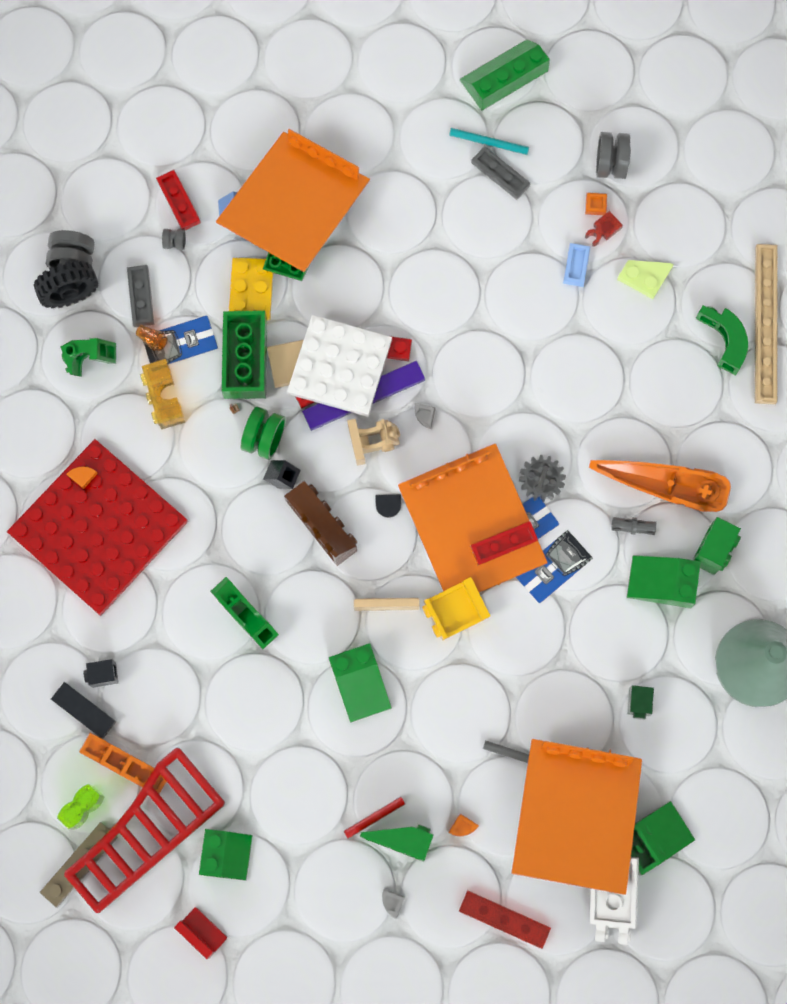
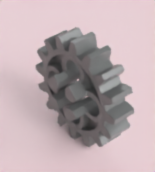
(552, 473)

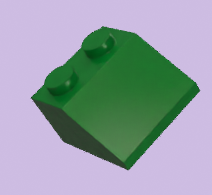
(225, 854)

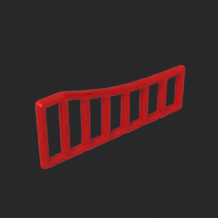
(134, 809)

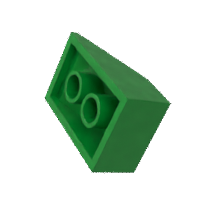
(664, 580)
(360, 682)
(406, 840)

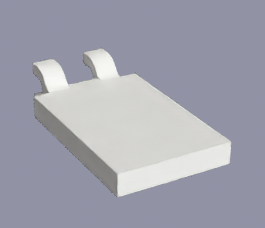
(615, 909)

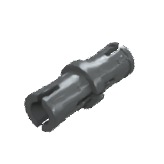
(633, 526)

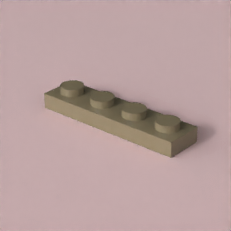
(59, 887)

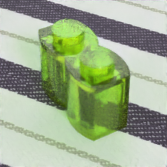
(77, 811)

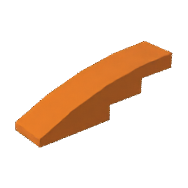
(119, 761)

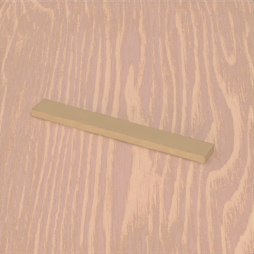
(765, 324)

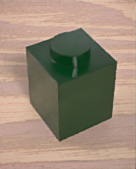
(640, 701)

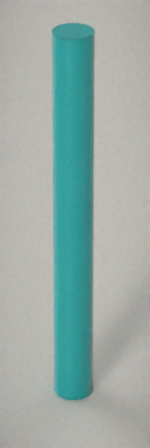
(489, 141)

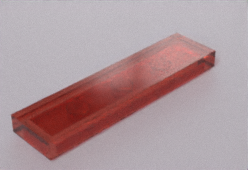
(504, 919)

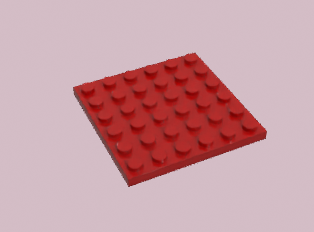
(98, 534)

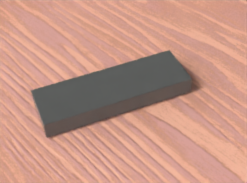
(500, 172)
(140, 295)

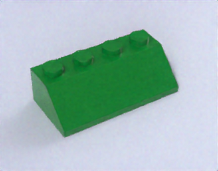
(506, 73)

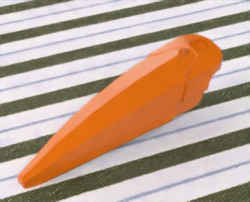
(677, 484)

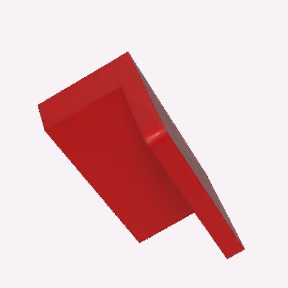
(201, 933)

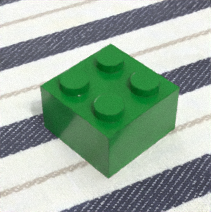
(716, 545)

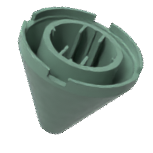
(754, 663)

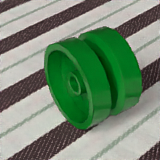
(262, 433)

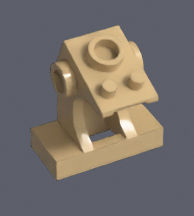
(359, 437)

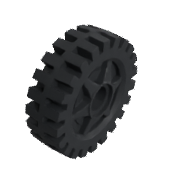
(65, 284)

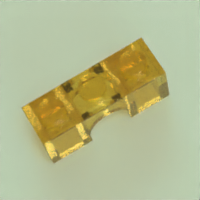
(166, 411)

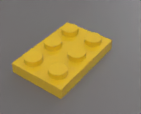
(250, 286)

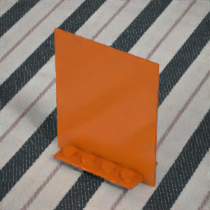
(294, 199)
(462, 507)
(577, 816)

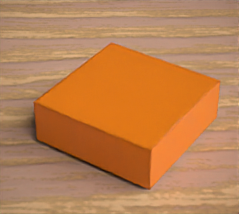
(596, 204)

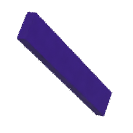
(388, 385)

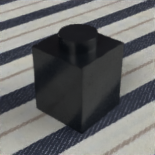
(281, 474)
(101, 673)

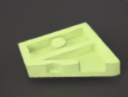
(645, 276)

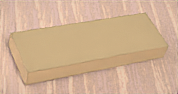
(383, 604)

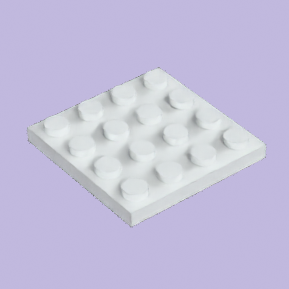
(339, 365)

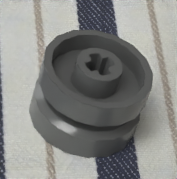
(615, 156)
(69, 246)

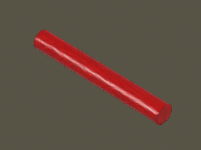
(374, 817)

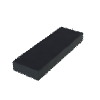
(83, 710)

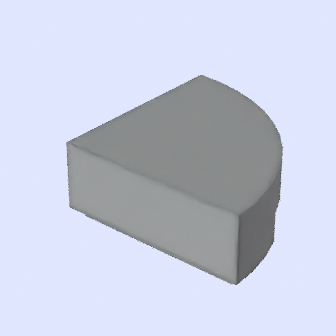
(424, 414)
(392, 902)

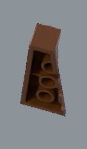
(321, 523)

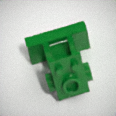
(95, 348)

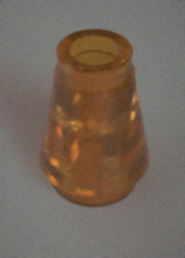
(153, 338)

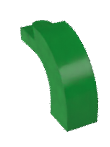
(733, 334)
(244, 613)

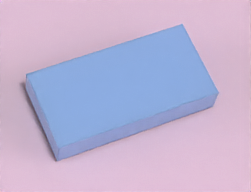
(576, 265)

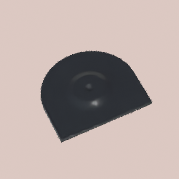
(388, 505)

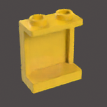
(455, 609)

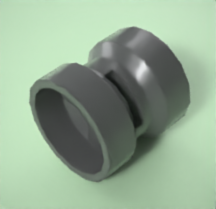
(173, 239)

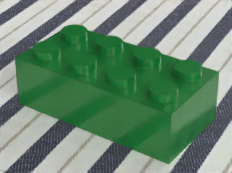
(244, 355)

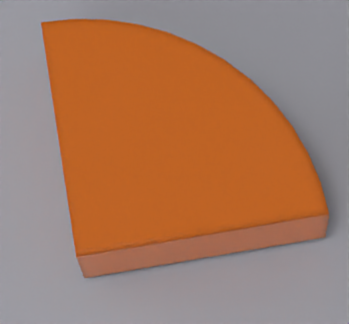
(82, 475)
(463, 826)

